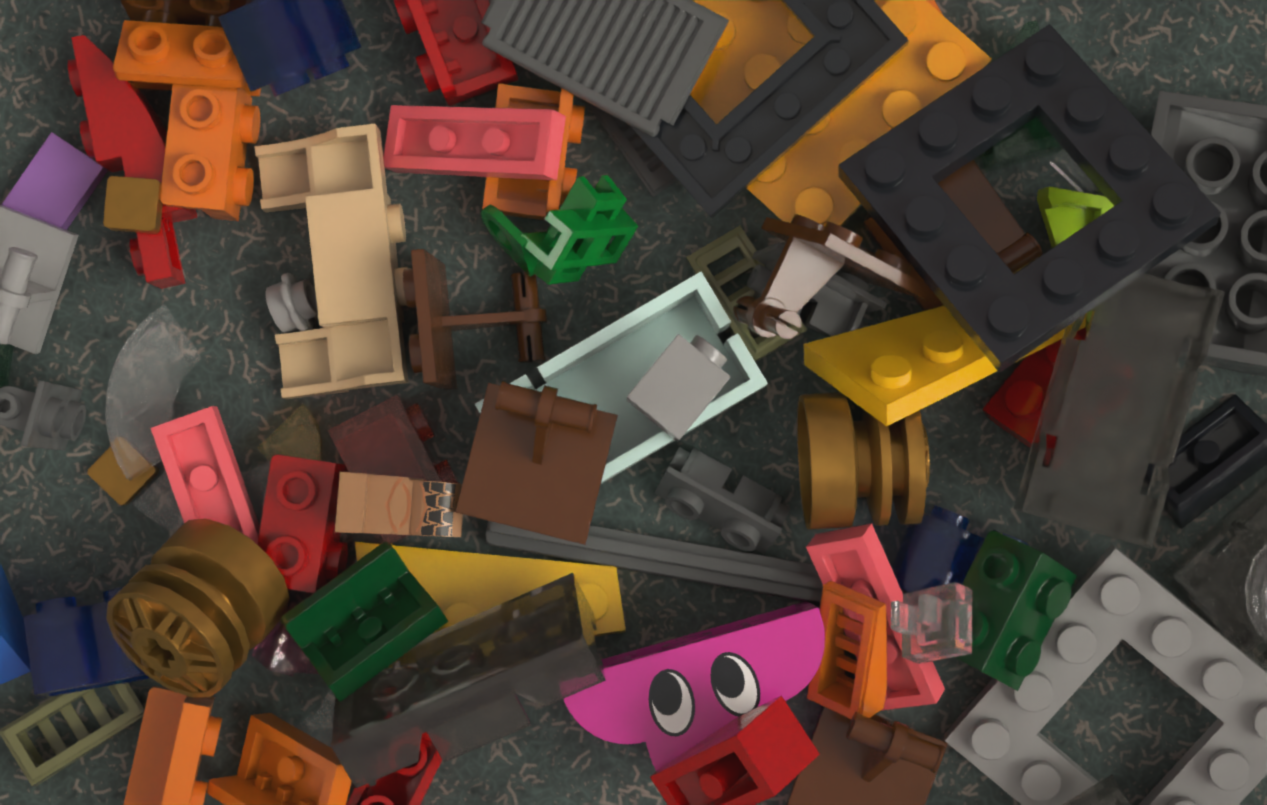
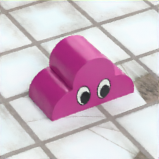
(701, 681)

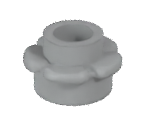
(292, 304)

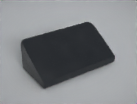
(1214, 459)

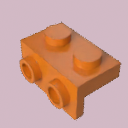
(170, 54)
(209, 150)
(533, 196)
(170, 749)
(282, 769)

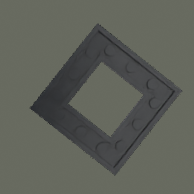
(724, 158)
(1002, 311)

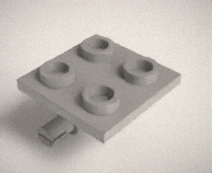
(31, 276)

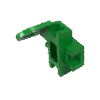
(576, 235)

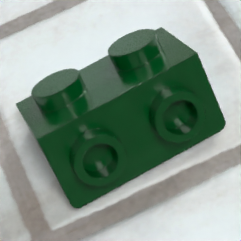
(1013, 606)
(363, 620)

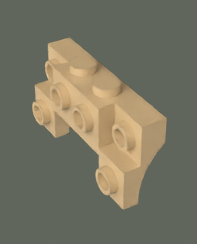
(353, 260)

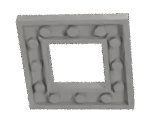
(1107, 605)

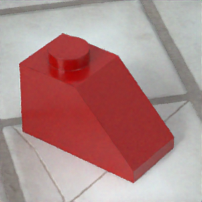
(740, 761)

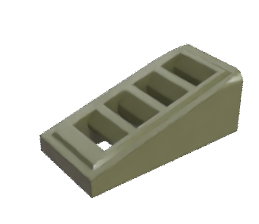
(699, 260)
(26, 753)

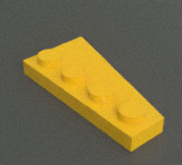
(903, 362)
(475, 582)

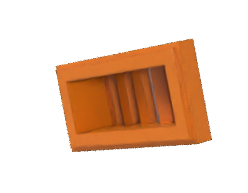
(830, 684)

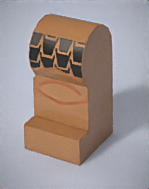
(397, 506)

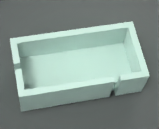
(618, 356)

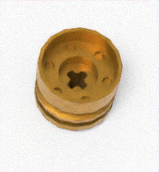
(858, 460)
(198, 608)

